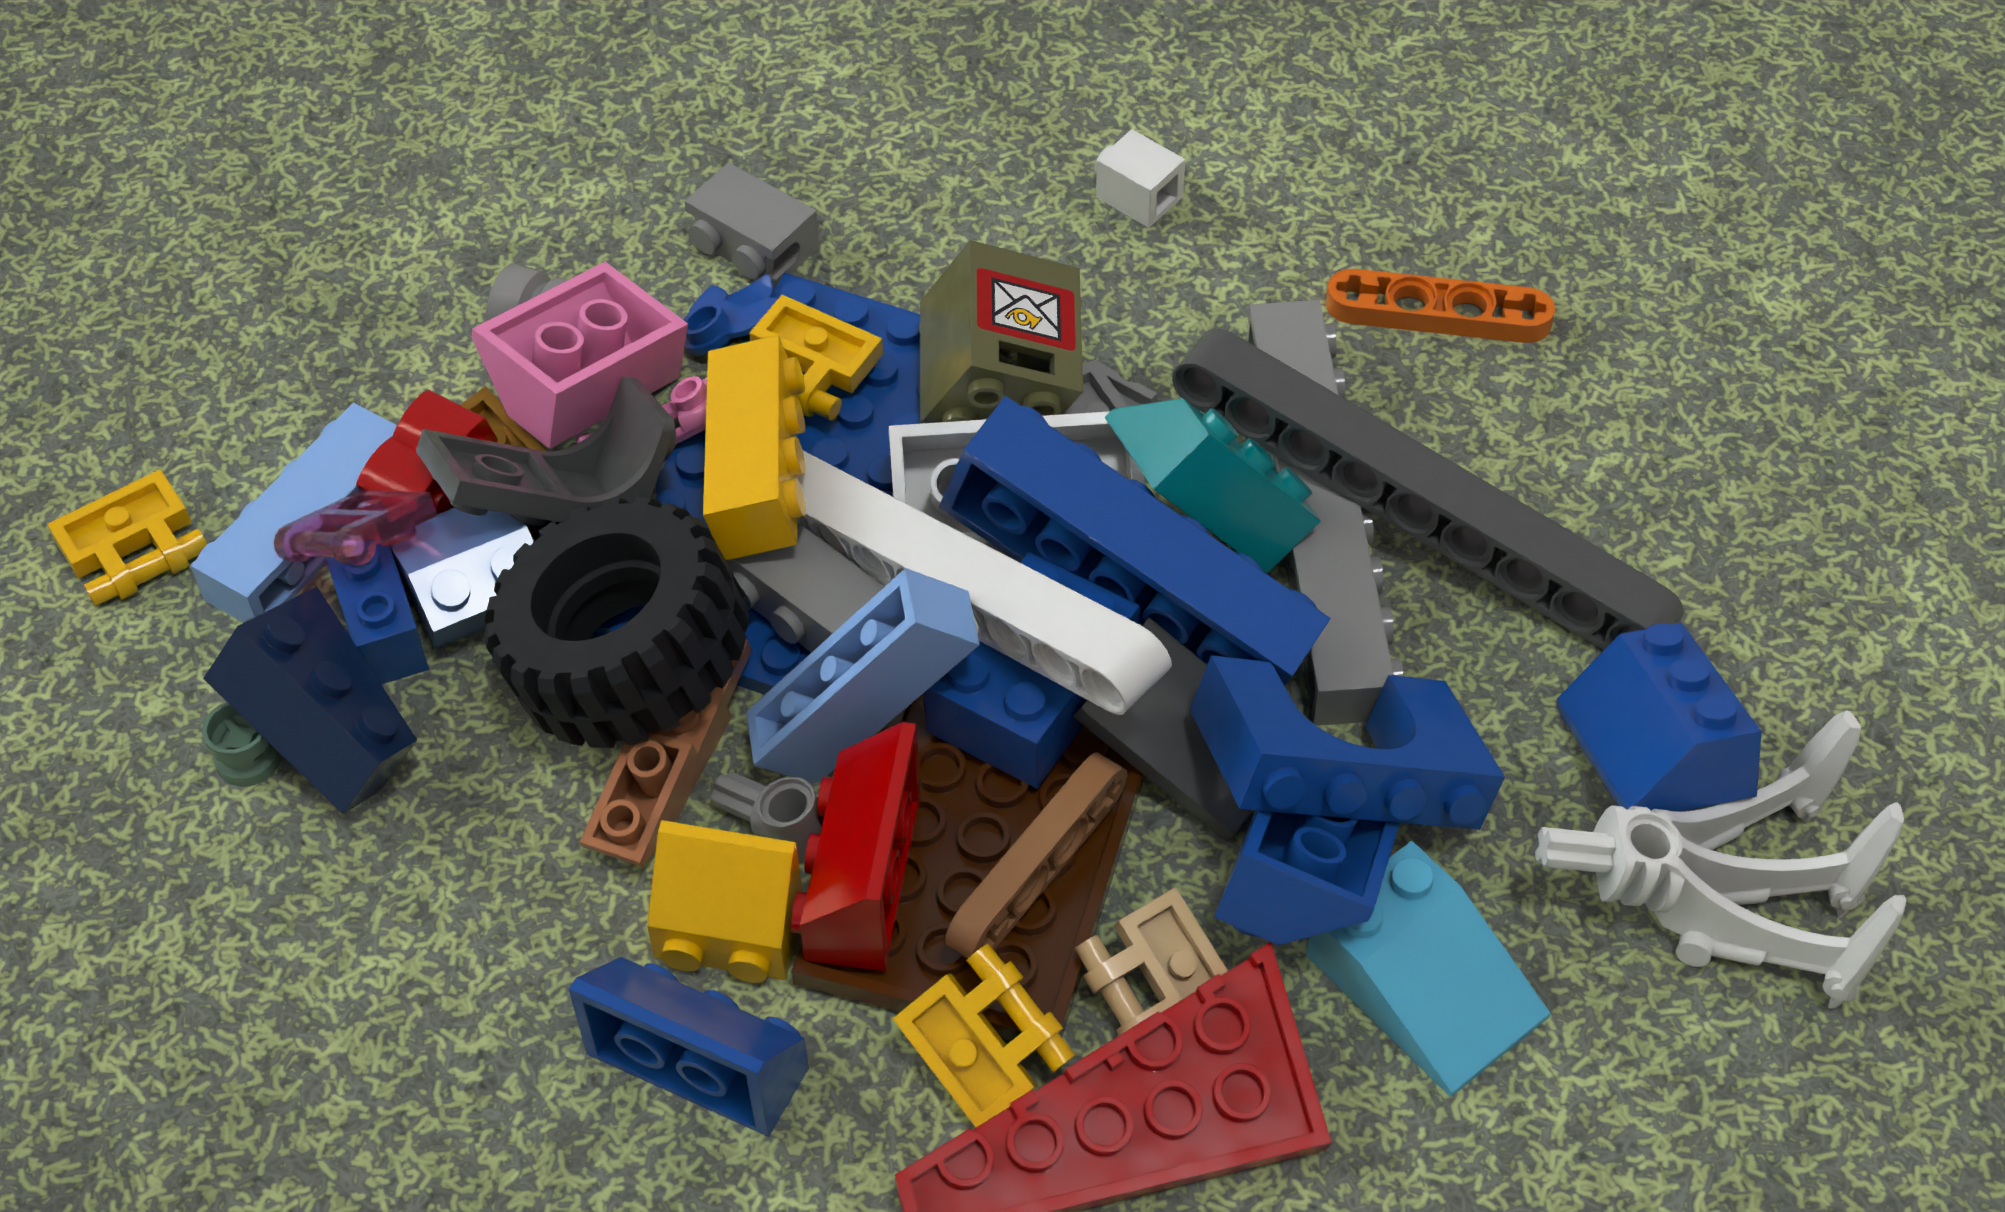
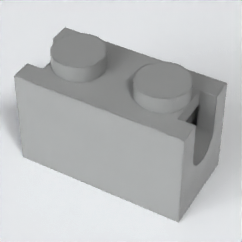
(752, 224)

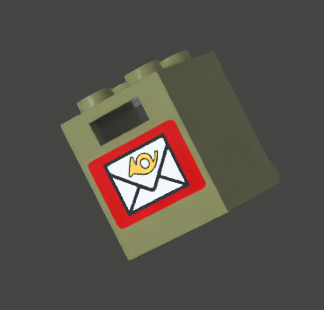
(995, 305)

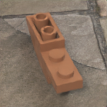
(657, 778)

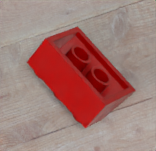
(861, 852)

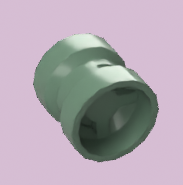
(237, 748)

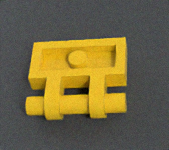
(825, 348)
(121, 524)
(967, 1050)

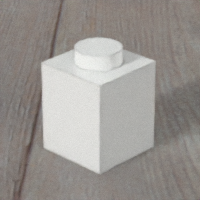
(1139, 178)

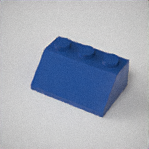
(1663, 723)
(1305, 875)
(690, 1042)

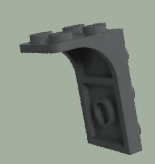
(539, 485)

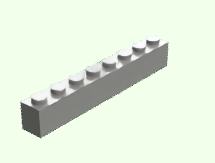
(1334, 560)

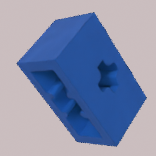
(379, 616)

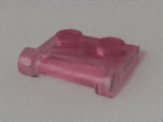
(355, 526)

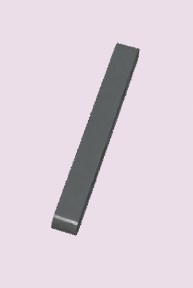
(1421, 491)

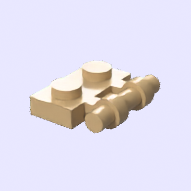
(1167, 949)

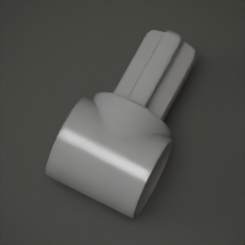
(775, 811)

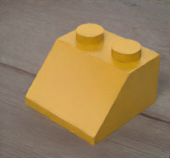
(723, 901)

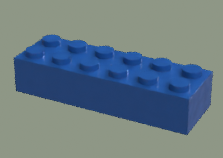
(1057, 499)

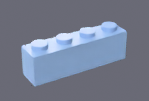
(241, 566)
(862, 675)

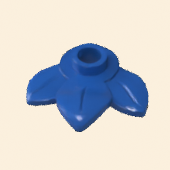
(721, 317)

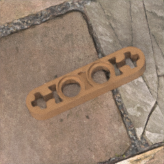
(1037, 856)

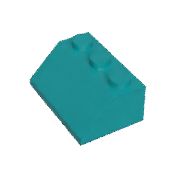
(1216, 478)

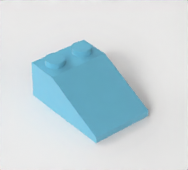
(1432, 973)

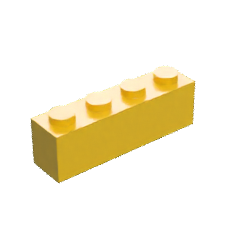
(753, 448)

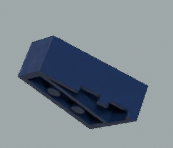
(314, 698)

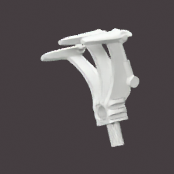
(1697, 892)

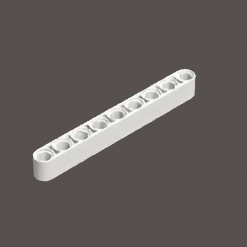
(1012, 605)

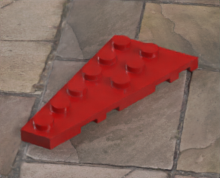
(1157, 1108)

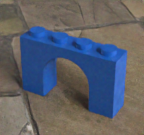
(1275, 760)

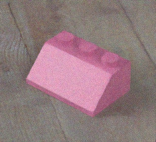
(572, 345)

